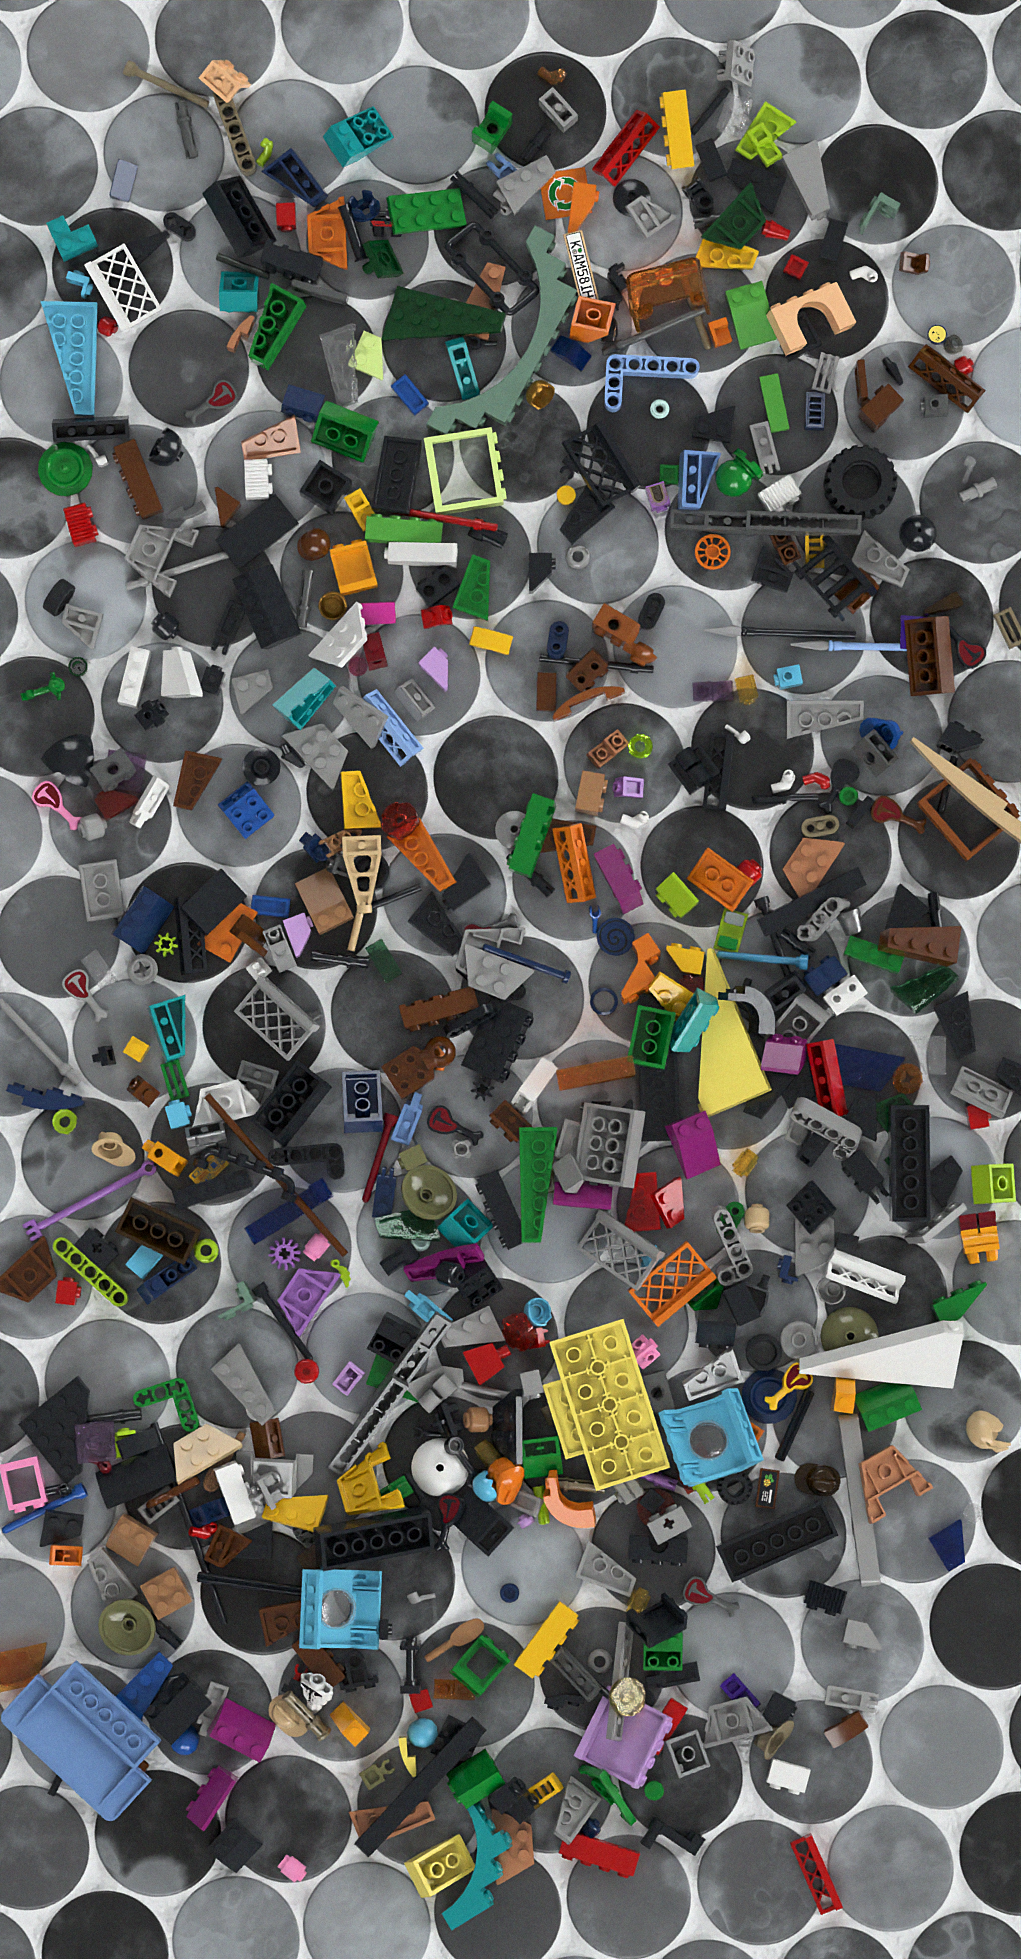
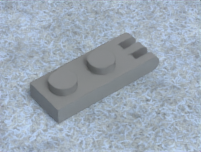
(764, 446)
(850, 1698)

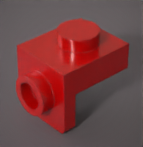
(436, 616)

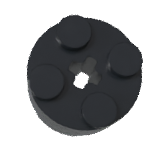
(362, 864)

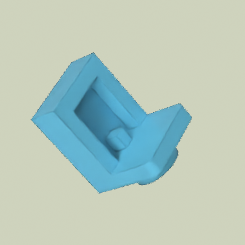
(78, 278)

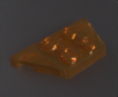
(20, 1666)

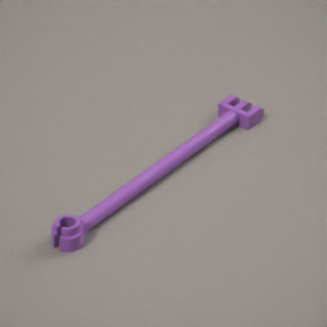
(37, 1227)

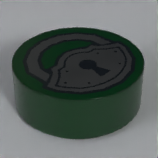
(78, 666)

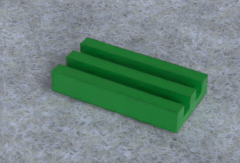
(170, 1065)

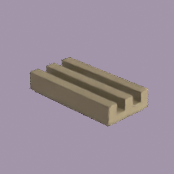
(1003, 613)

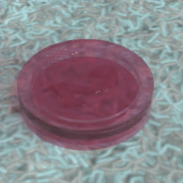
(357, 666)

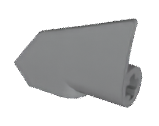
(436, 1386)

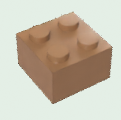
(590, 792)
(166, 1593)

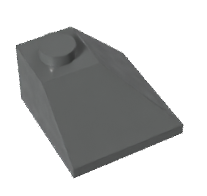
(684, 1756)

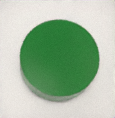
(848, 796)
(654, 1790)

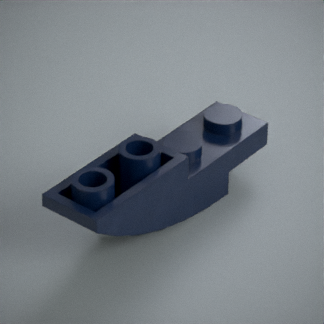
(53, 1099)

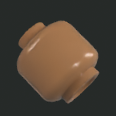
(477, 1419)

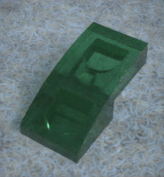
(383, 960)

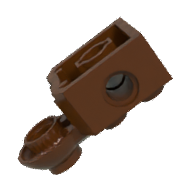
(416, 1066)

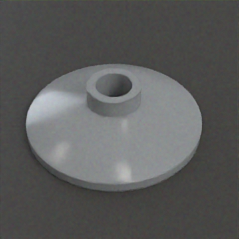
(504, 825)

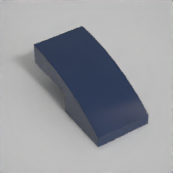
(209, 1512)

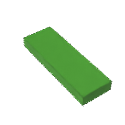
(774, 403)

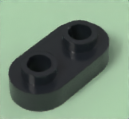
(650, 611)

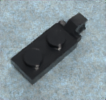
(669, 1678)

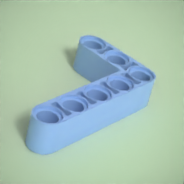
(643, 371)

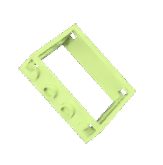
(498, 474)

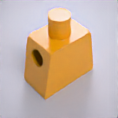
(169, 1160)

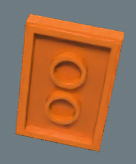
(720, 879)

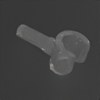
(969, 462)

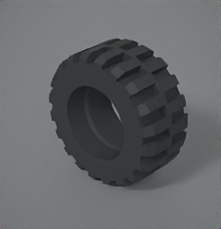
(860, 457)

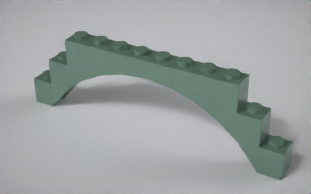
(502, 398)

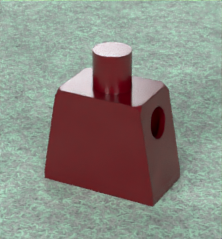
(374, 651)

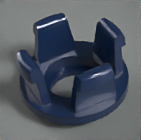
(367, 201)

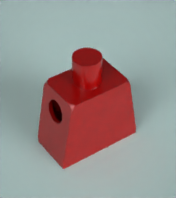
(486, 1361)

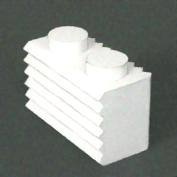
(257, 479)
(780, 494)

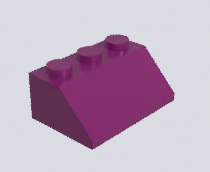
(588, 1196)
(242, 1730)
(211, 1797)

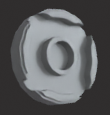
(798, 1339)

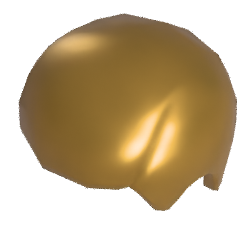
(540, 394)
(332, 605)

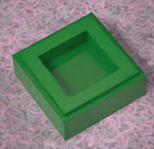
(669, 474)

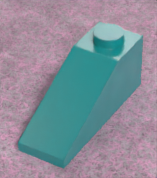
(462, 368)

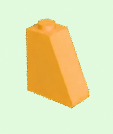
(843, 1395)
(349, 1723)

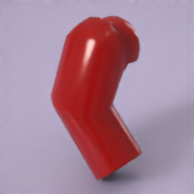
(818, 778)
(203, 1532)

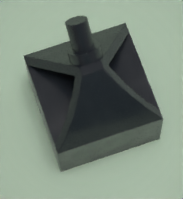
(747, 1300)

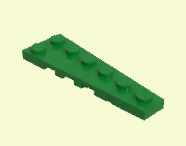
(536, 1161)

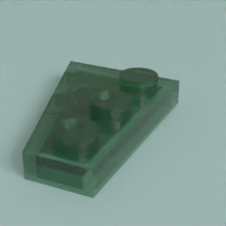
(923, 990)
(406, 1226)

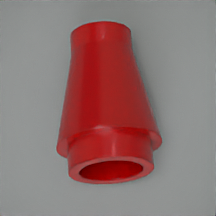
(774, 230)

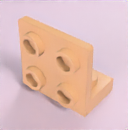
(224, 79)

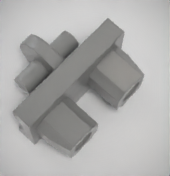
(270, 1497)

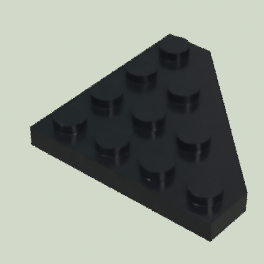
(53, 1427)

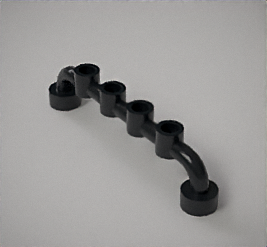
(258, 1167)

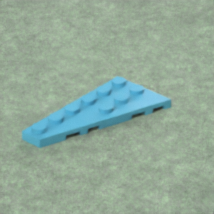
(75, 342)

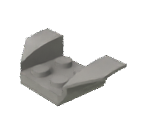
(287, 1473)

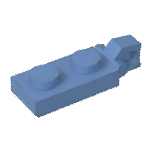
(408, 1120)

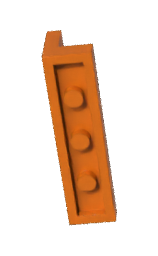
(578, 863)

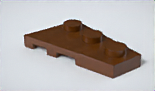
(194, 777)

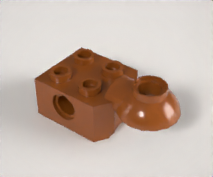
(623, 635)

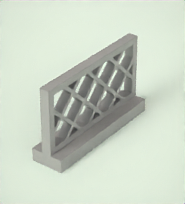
(288, 1006)
(625, 1234)

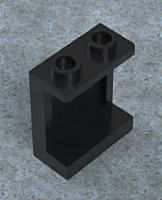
(657, 1621)

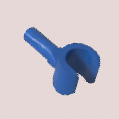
(595, 915)

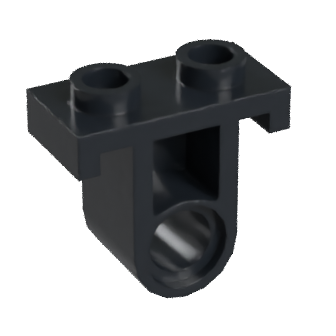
(358, 1674)

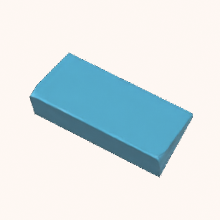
(143, 1261)

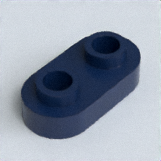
(557, 638)

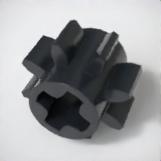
(486, 1092)

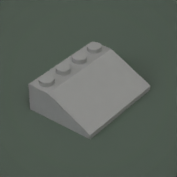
(609, 1144)

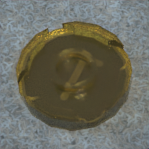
(627, 1697)

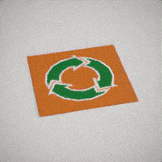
(558, 192)

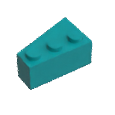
(304, 698)
(169, 1025)

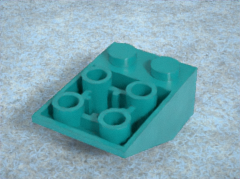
(357, 136)

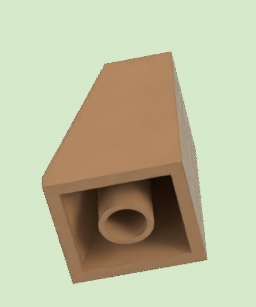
(131, 1539)

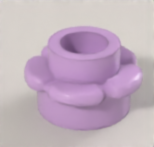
(525, 1520)

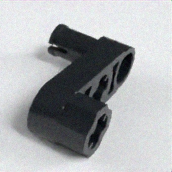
(691, 1843)

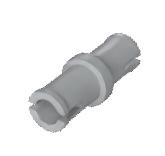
(977, 490)

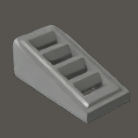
(156, 1515)

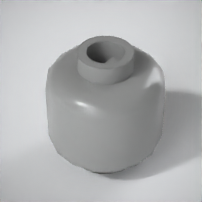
(92, 827)

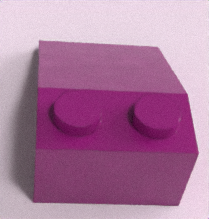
(694, 1144)

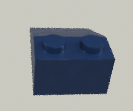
(362, 1101)

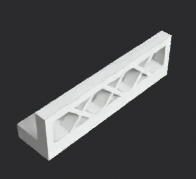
(865, 1273)

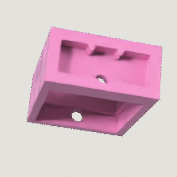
(40, 1480)

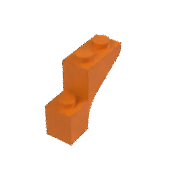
(641, 977)

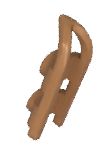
(334, 843)

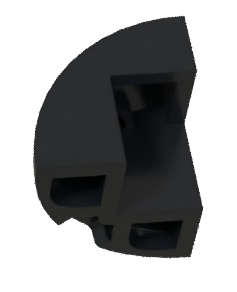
(71, 757)

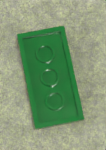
(426, 211)

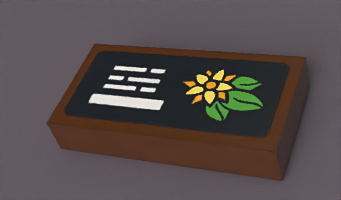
(767, 1488)

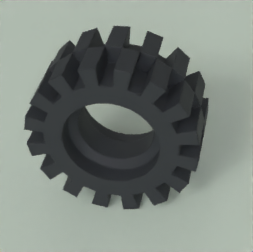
(742, 1496)

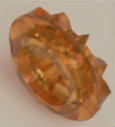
(900, 1074)

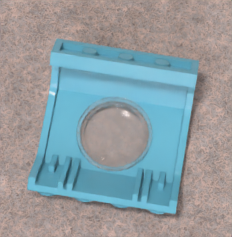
(711, 1438)
(340, 1609)

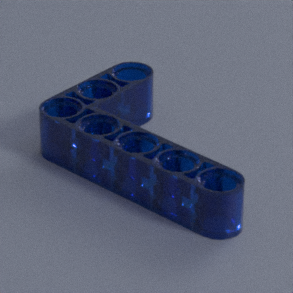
(288, 1212)

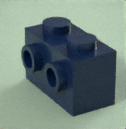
(302, 403)

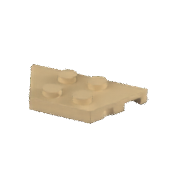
(201, 1450)

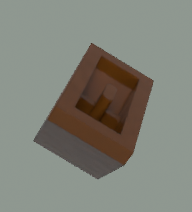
(226, 506)

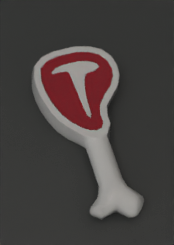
(76, 985)

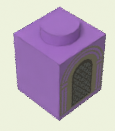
(657, 497)

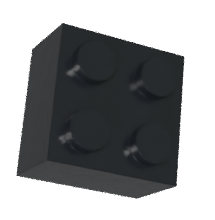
(325, 487)

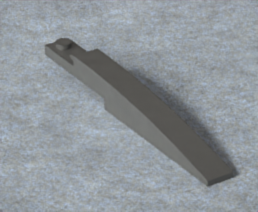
(765, 523)
(389, 1393)

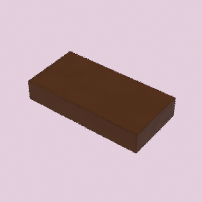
(546, 692)

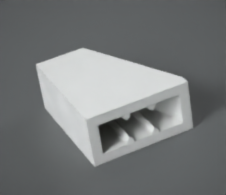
(179, 675)
(533, 1086)

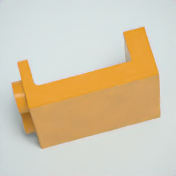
(353, 567)

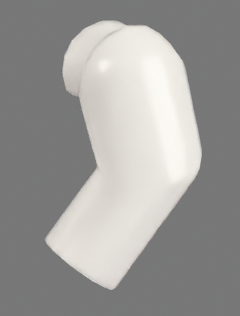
(864, 272)

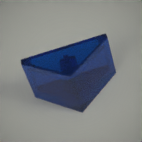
(571, 352)

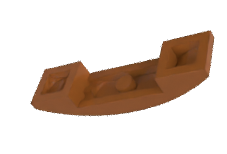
(609, 691)

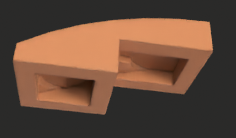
(243, 329)

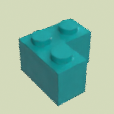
(71, 243)

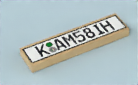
(580, 264)

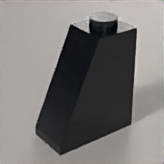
(468, 885)
(905, 909)

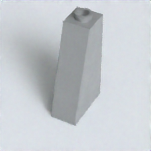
(807, 176)

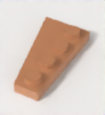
(420, 1815)

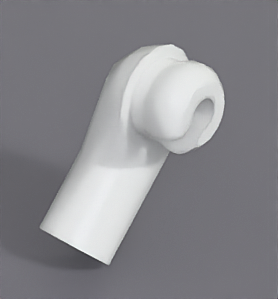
(785, 783)
(636, 821)

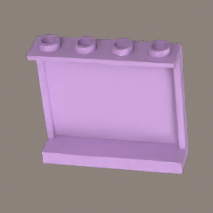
(635, 1753)

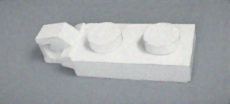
(149, 801)

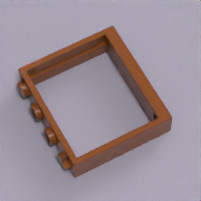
(988, 782)

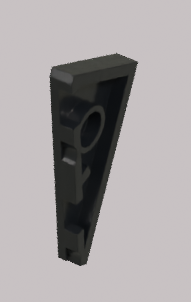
(139, 250)

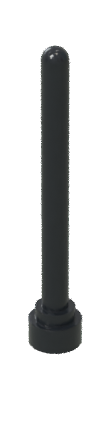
(763, 905)
(262, 1292)

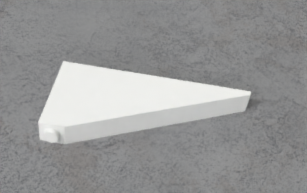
(912, 1357)

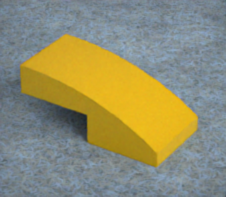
(359, 507)
(490, 640)

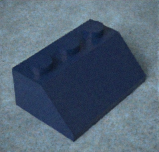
(142, 919)

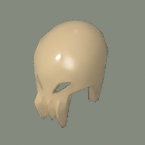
(983, 1429)

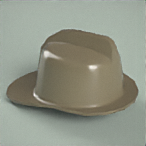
(772, 1740)

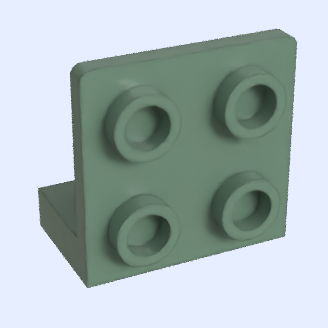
(887, 206)
(243, 1292)

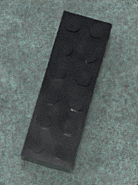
(909, 1163)
(373, 1538)
(777, 1540)

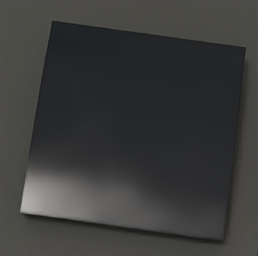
(449, 1729)

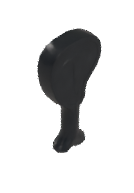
(842, 773)

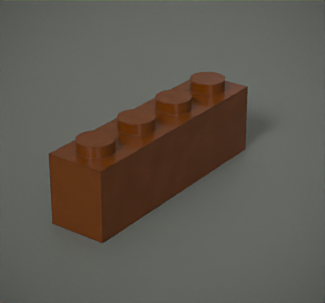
(138, 479)

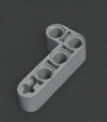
(828, 1125)
(728, 1243)

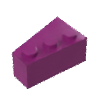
(619, 878)

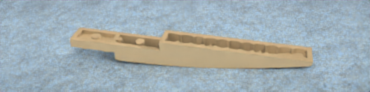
(975, 793)

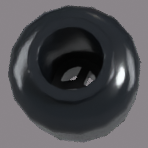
(165, 626)
(450, 1274)

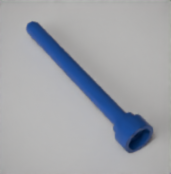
(78, 1491)

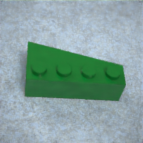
(277, 321)
(532, 835)

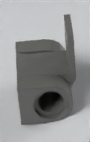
(257, 1077)

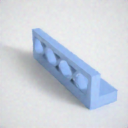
(396, 728)

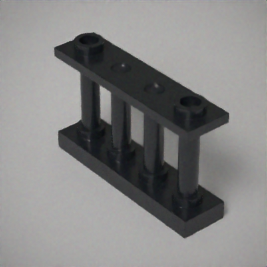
(840, 561)
(411, 1683)

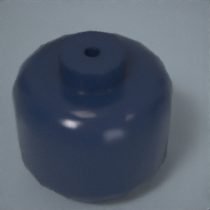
(591, 1828)

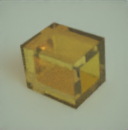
(746, 689)

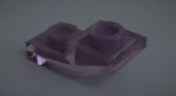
(713, 691)

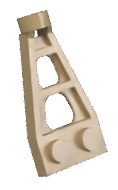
(362, 846)

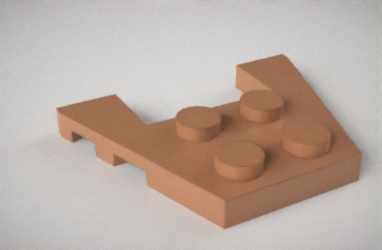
(884, 1472)

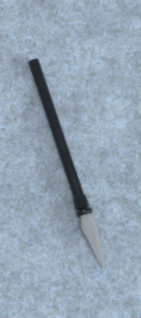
(734, 631)

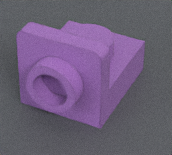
(628, 787)

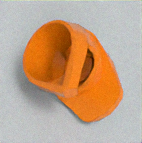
(507, 1479)

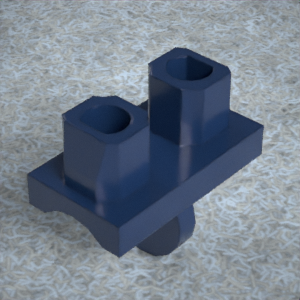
(312, 847)

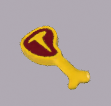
(790, 1381)

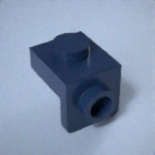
(783, 1265)

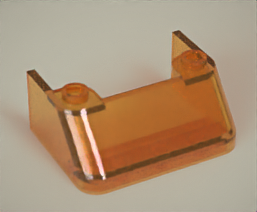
(665, 285)

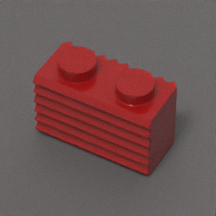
(80, 524)

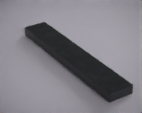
(810, 901)

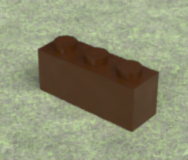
(321, 1662)

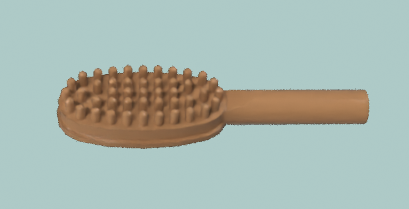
(210, 1482)
(462, 1635)

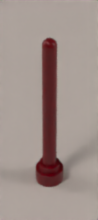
(389, 1121)

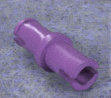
(661, 1480)

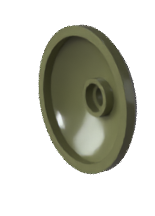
(432, 1184)
(847, 1320)
(122, 1636)

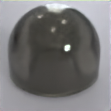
(948, 346)

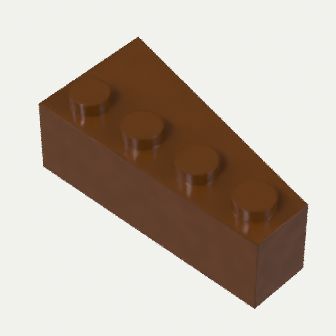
(438, 1008)

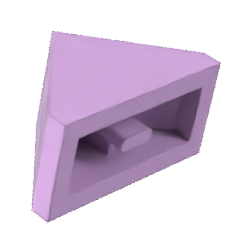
(348, 1378)

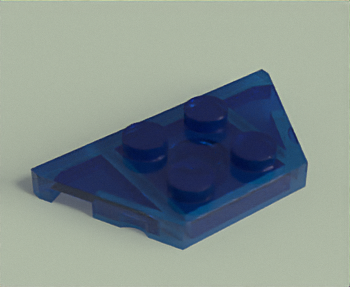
(865, 1067)

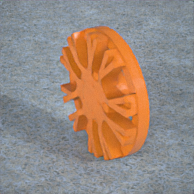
(712, 552)

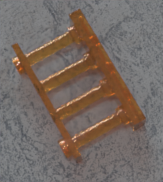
(595, 1073)

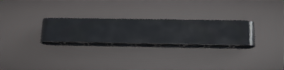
(420, 1787)

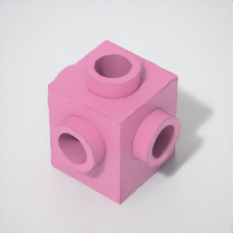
(645, 1351)

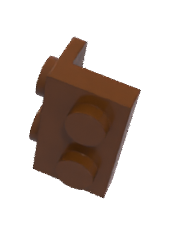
(508, 1120)

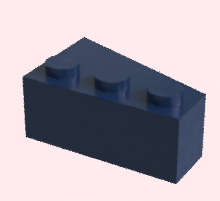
(296, 177)

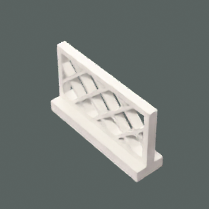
(108, 295)

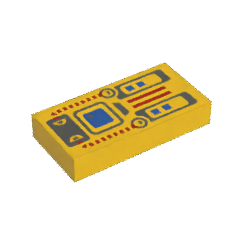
(215, 1167)

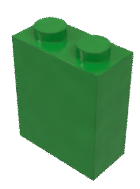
(475, 1779)

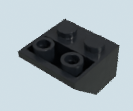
(958, 740)
(479, 1283)
(392, 1337)

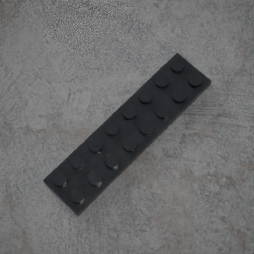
(658, 1089)

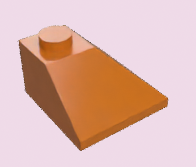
(591, 319)

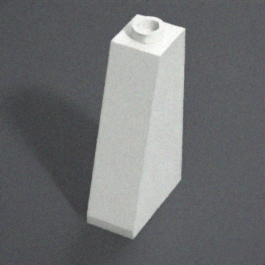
(422, 554)

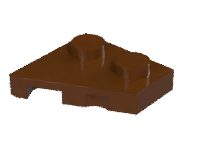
(225, 1546)

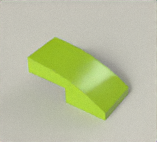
(764, 145)

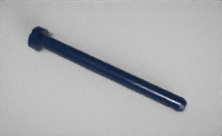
(529, 963)

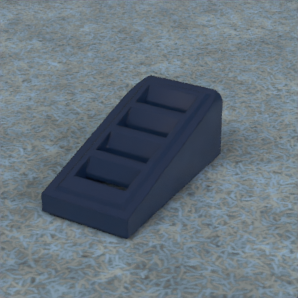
(813, 425)

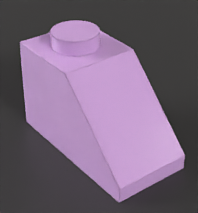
(436, 666)
(298, 932)

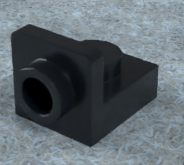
(618, 281)

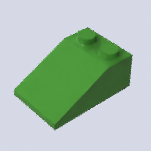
(748, 313)

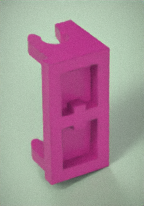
(378, 613)

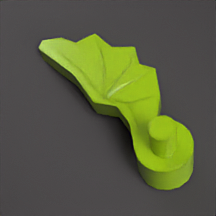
(341, 1270)

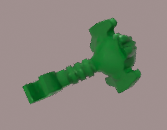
(55, 685)

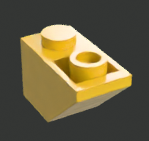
(687, 960)

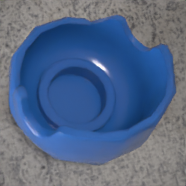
(187, 1742)

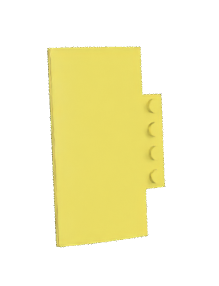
(604, 1406)

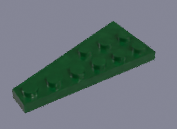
(432, 316)

